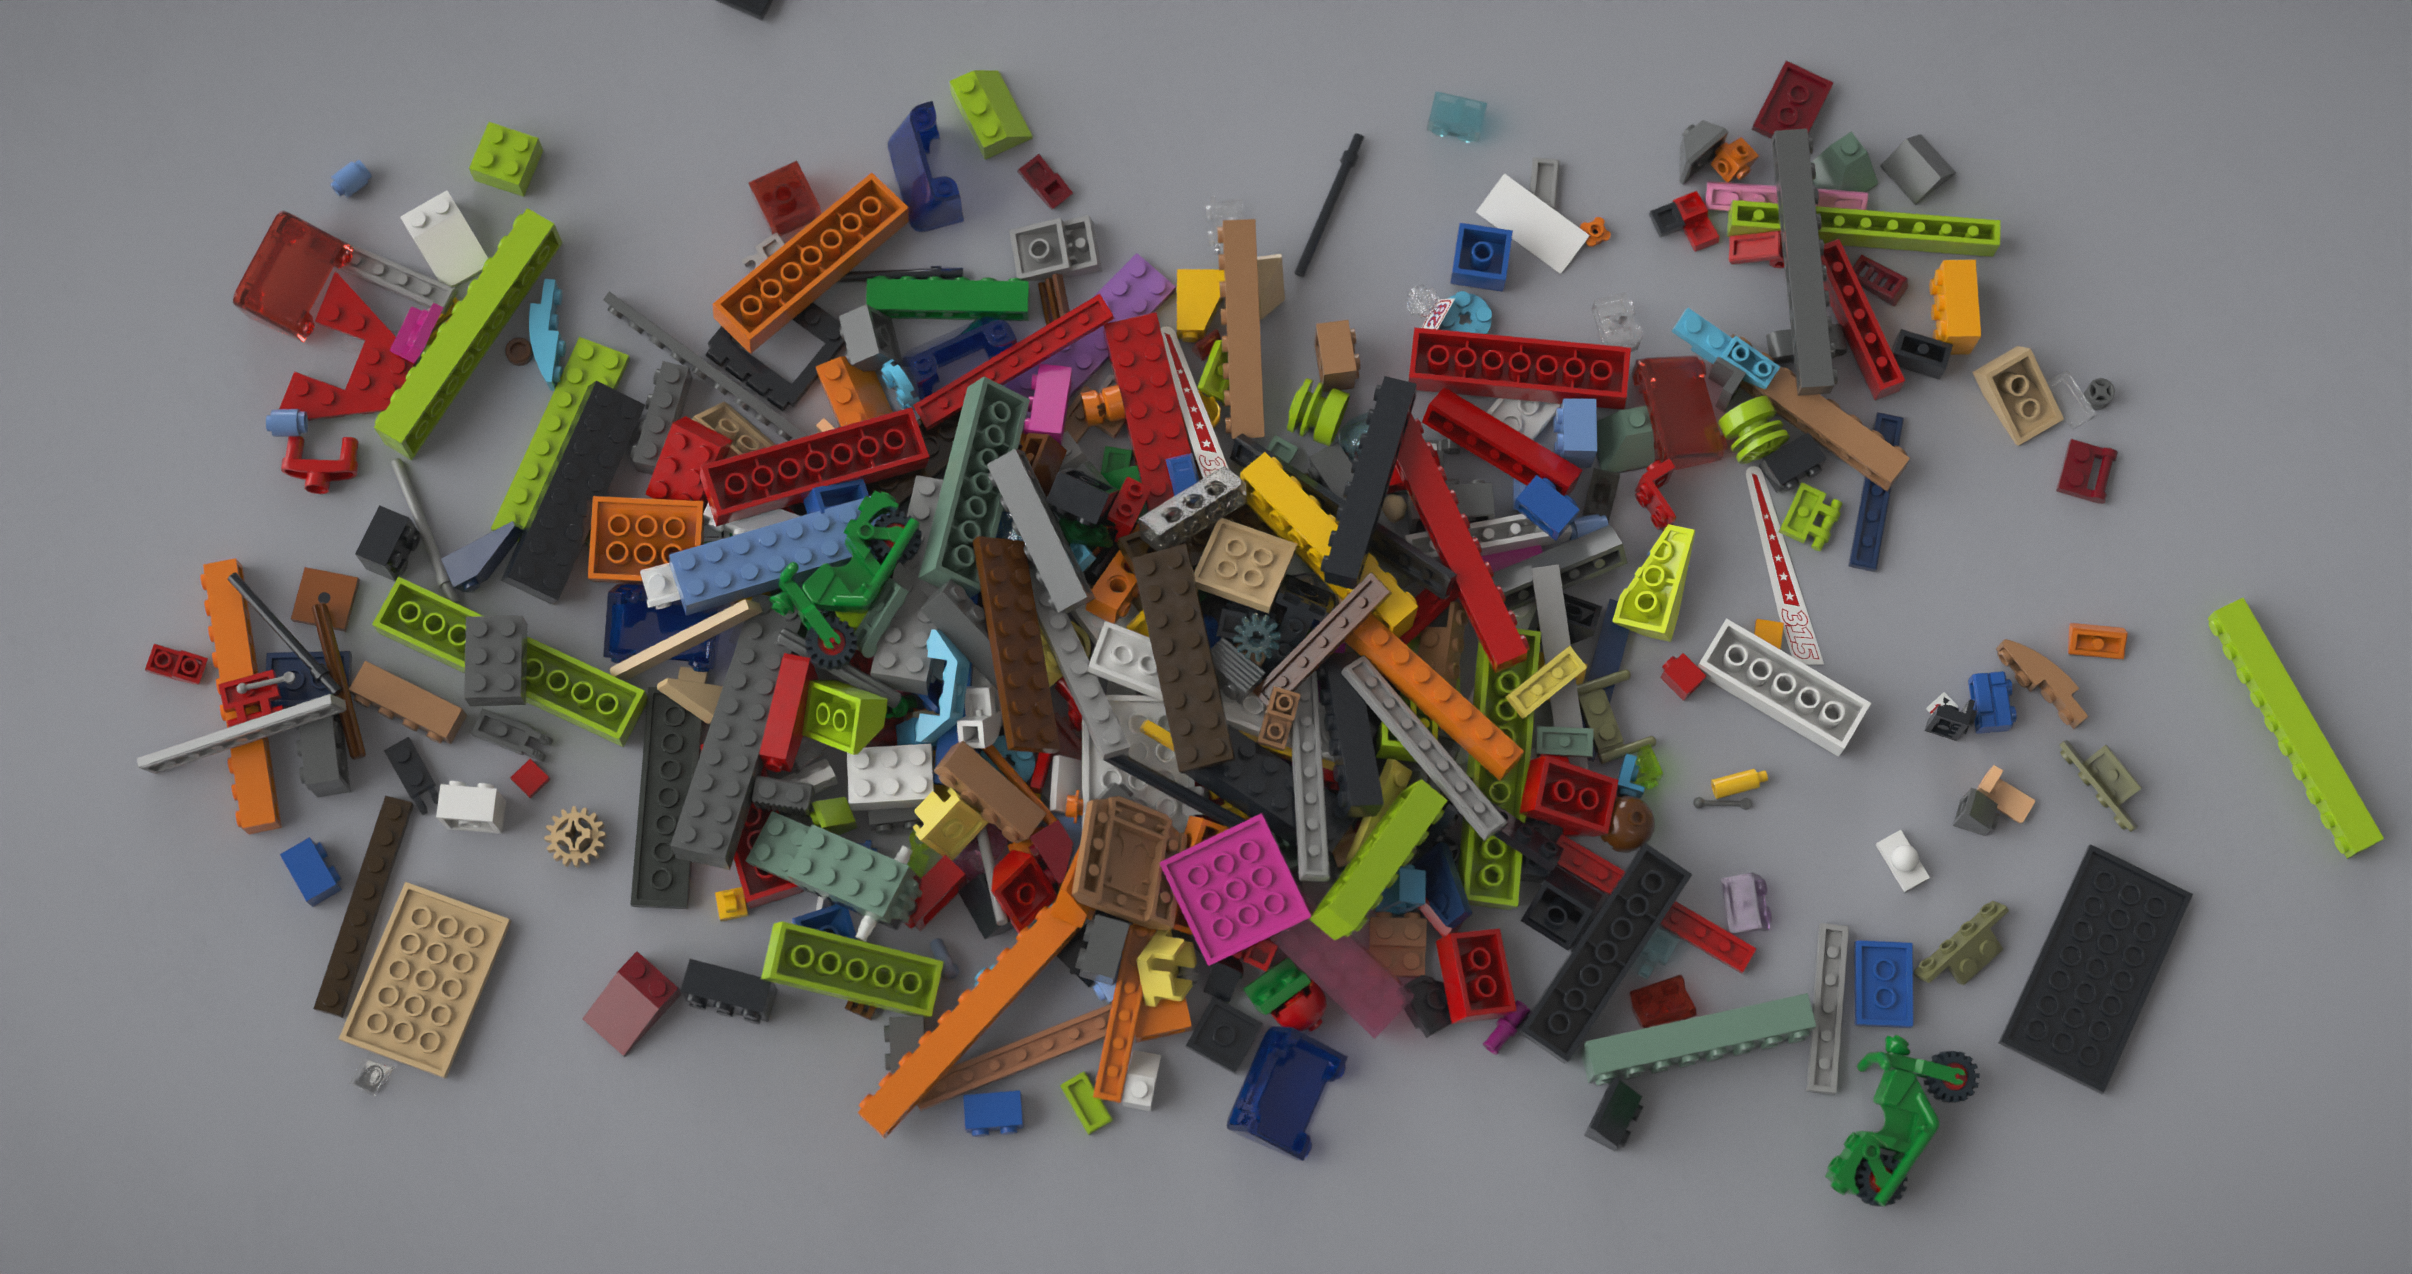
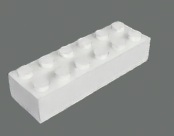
(1783, 687)

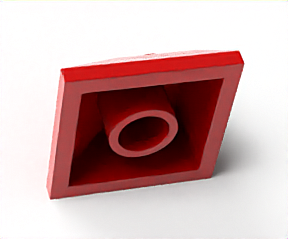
(1021, 888)

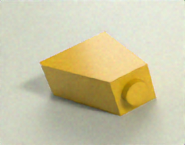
(1197, 301)

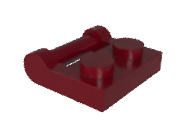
(2077, 470)

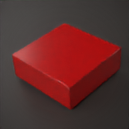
(530, 778)

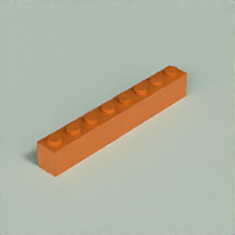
(1435, 697)

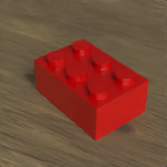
(681, 459)
(1568, 796)
(1476, 975)

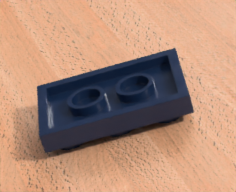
(304, 686)

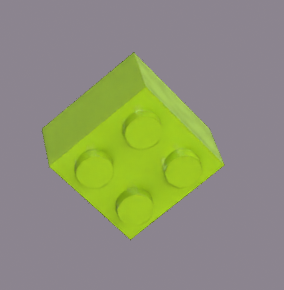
(506, 159)

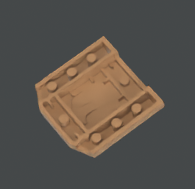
(1121, 860)

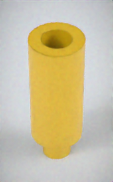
(1737, 782)

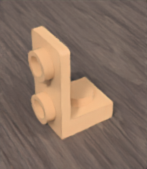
(2009, 799)

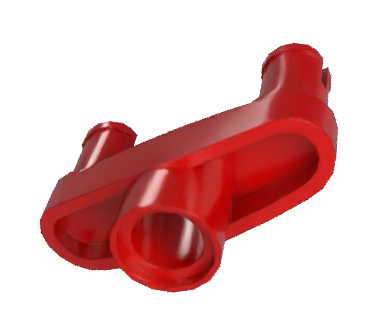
(320, 472)

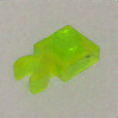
(918, 861)

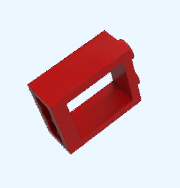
(939, 888)

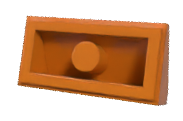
(2097, 641)

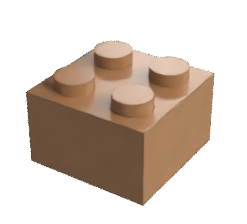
(1336, 356)

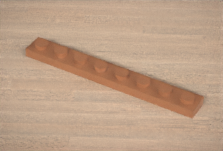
(1019, 1056)

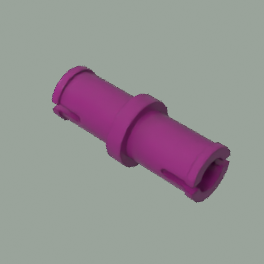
(1505, 1028)

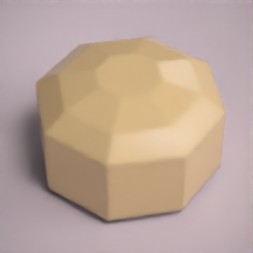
(1394, 508)

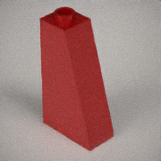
(787, 713)

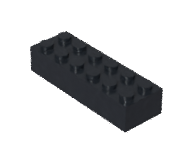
(1265, 785)

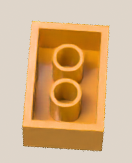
(1956, 305)

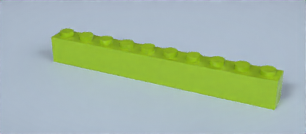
(1879, 229)
(2294, 728)

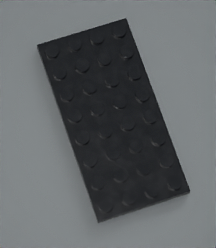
(2095, 969)

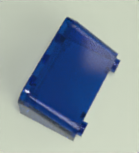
(930, 200)
(923, 360)
(636, 627)
(1284, 1090)

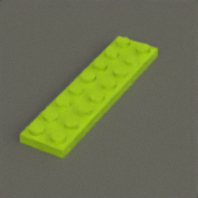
(586, 365)

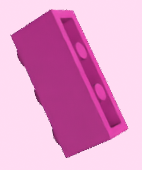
(1050, 401)

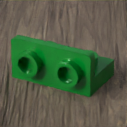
(1276, 986)

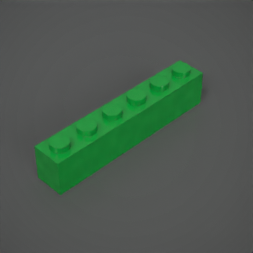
(949, 298)

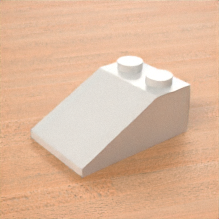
(445, 240)

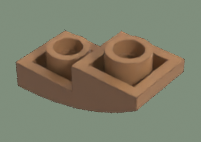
(1278, 718)

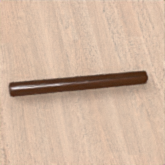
(335, 666)

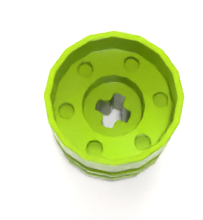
(1318, 412)
(1752, 427)

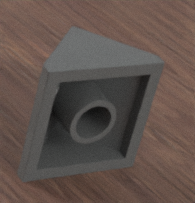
(1917, 168)

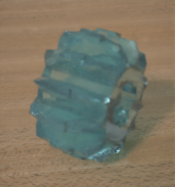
(1265, 642)

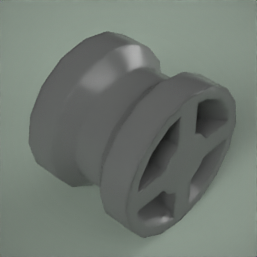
(2102, 388)

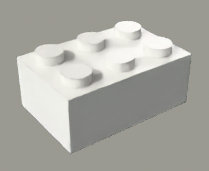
(890, 777)

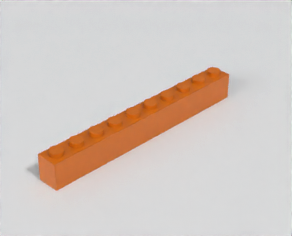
(237, 659)
(967, 1022)

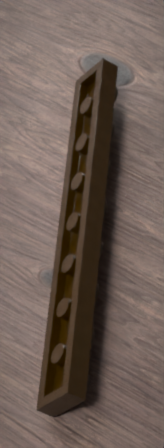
(363, 906)

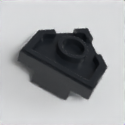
(1429, 1006)

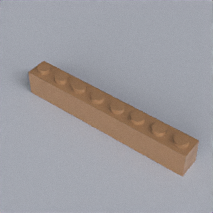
(1242, 327)
(1833, 428)

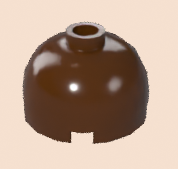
(1630, 824)

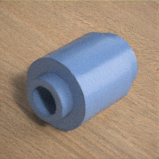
(350, 179)
(287, 422)
(1587, 524)

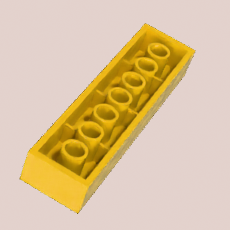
(1302, 521)

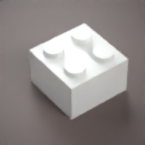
(471, 807)

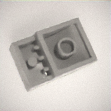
(1056, 248)

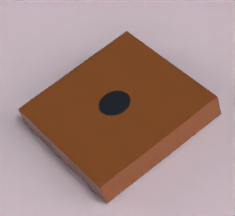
(325, 587)

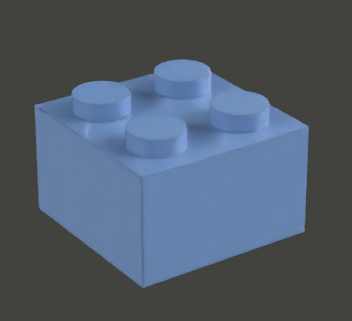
(1576, 431)

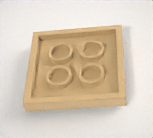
(1244, 565)

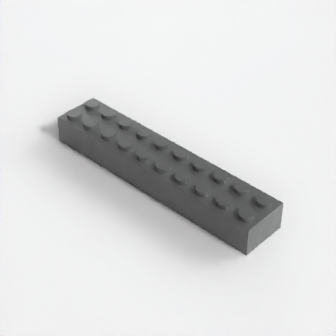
(730, 755)

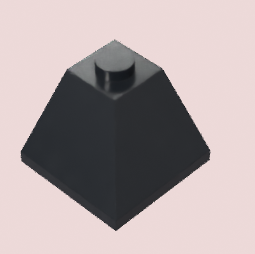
(1581, 618)

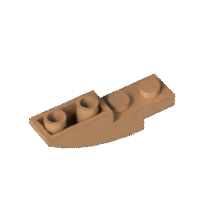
(2036, 670)

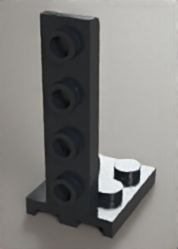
(1303, 605)
(1515, 834)

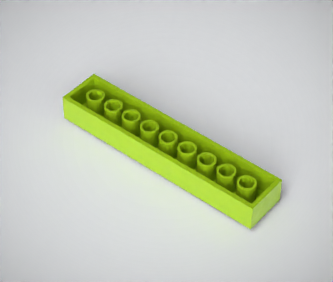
(468, 334)
(553, 678)
(1491, 867)

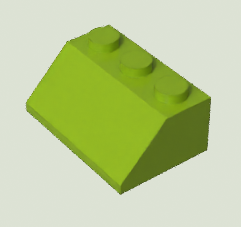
(989, 111)
(843, 715)

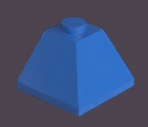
(831, 919)

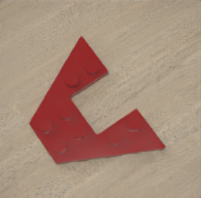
(376, 371)

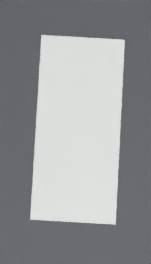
(1533, 223)

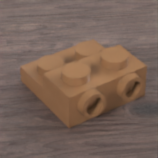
(1399, 943)

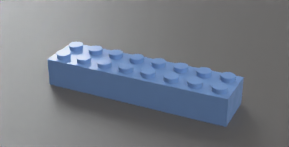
(755, 559)

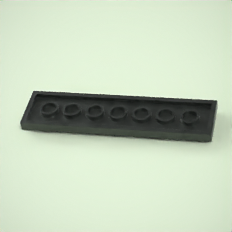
(667, 771)

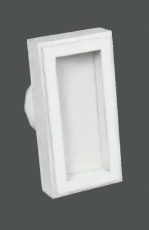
(1902, 861)

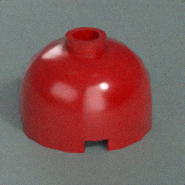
(1302, 1009)

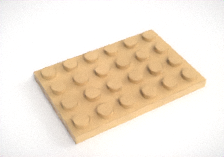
(425, 980)

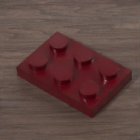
(1792, 101)

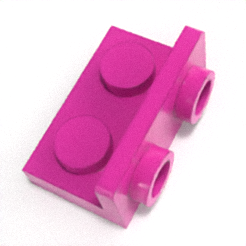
(415, 332)

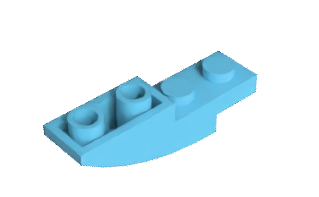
(545, 342)
(1712, 343)

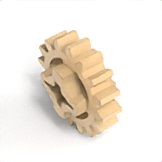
(564, 837)

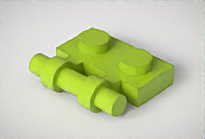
(1802, 513)

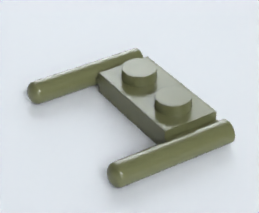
(1600, 717)

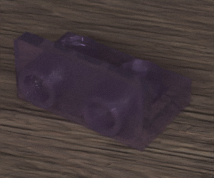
(1746, 903)

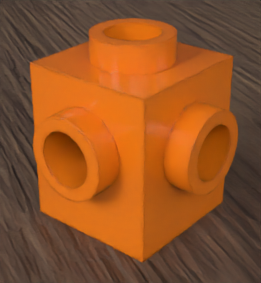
(1734, 160)

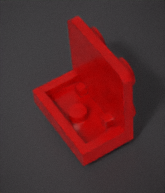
(1651, 498)

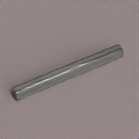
(847, 673)

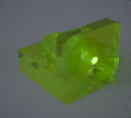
(1649, 764)

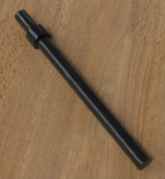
(1348, 160)
(921, 274)
(318, 671)

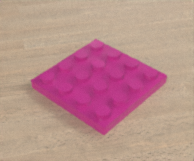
(1235, 889)

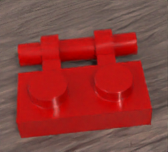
(239, 702)

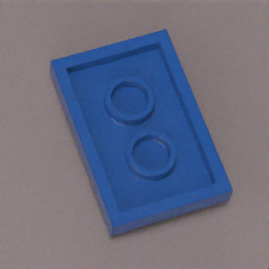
(1883, 984)

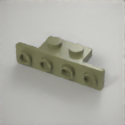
(2109, 779)
(1967, 949)

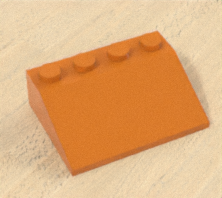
(640, 535)

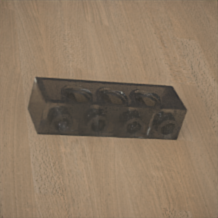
(1193, 509)

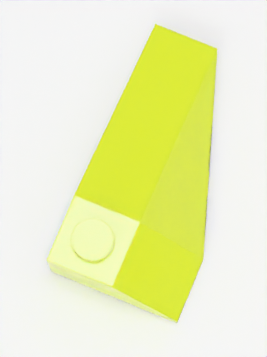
(1656, 592)

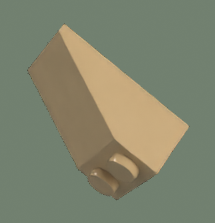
(2018, 394)

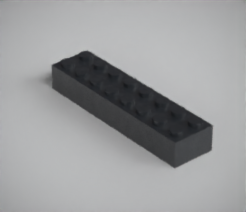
(565, 502)
(1605, 953)

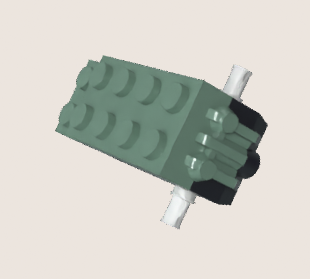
(839, 871)

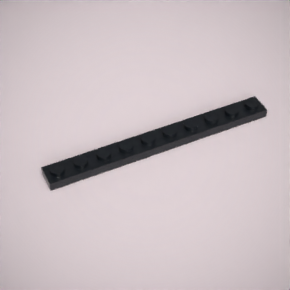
(1385, 543)

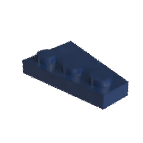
(1444, 885)

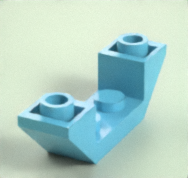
(951, 703)

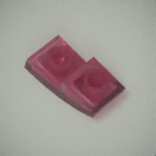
(971, 860)

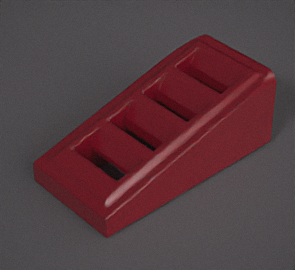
(1890, 297)

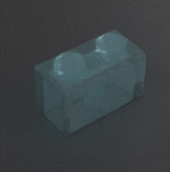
(1456, 117)

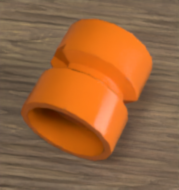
(1112, 405)

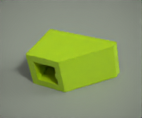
(833, 815)

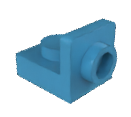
(1627, 773)

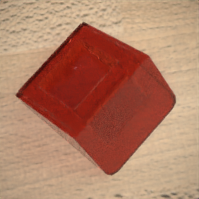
(1203, 348)

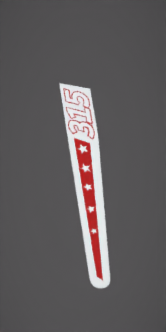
(1201, 433)
(1782, 575)

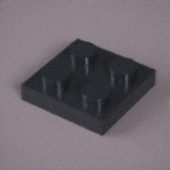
(1224, 1035)

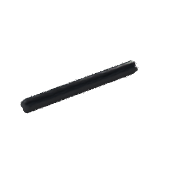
(1175, 790)

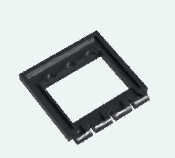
(762, 378)

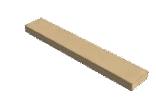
(685, 639)

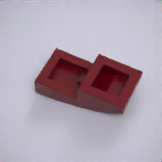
(1045, 182)

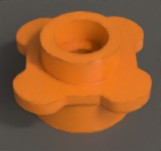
(1602, 235)
(1074, 806)

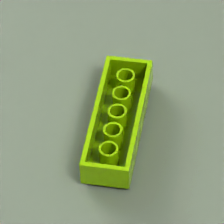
(1378, 860)
(852, 970)

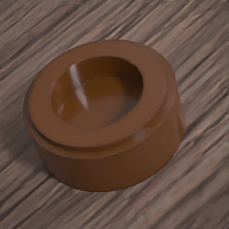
(519, 351)

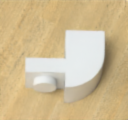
(982, 721)

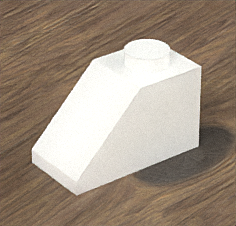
(1141, 1080)

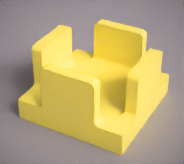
(948, 824)
(1159, 968)

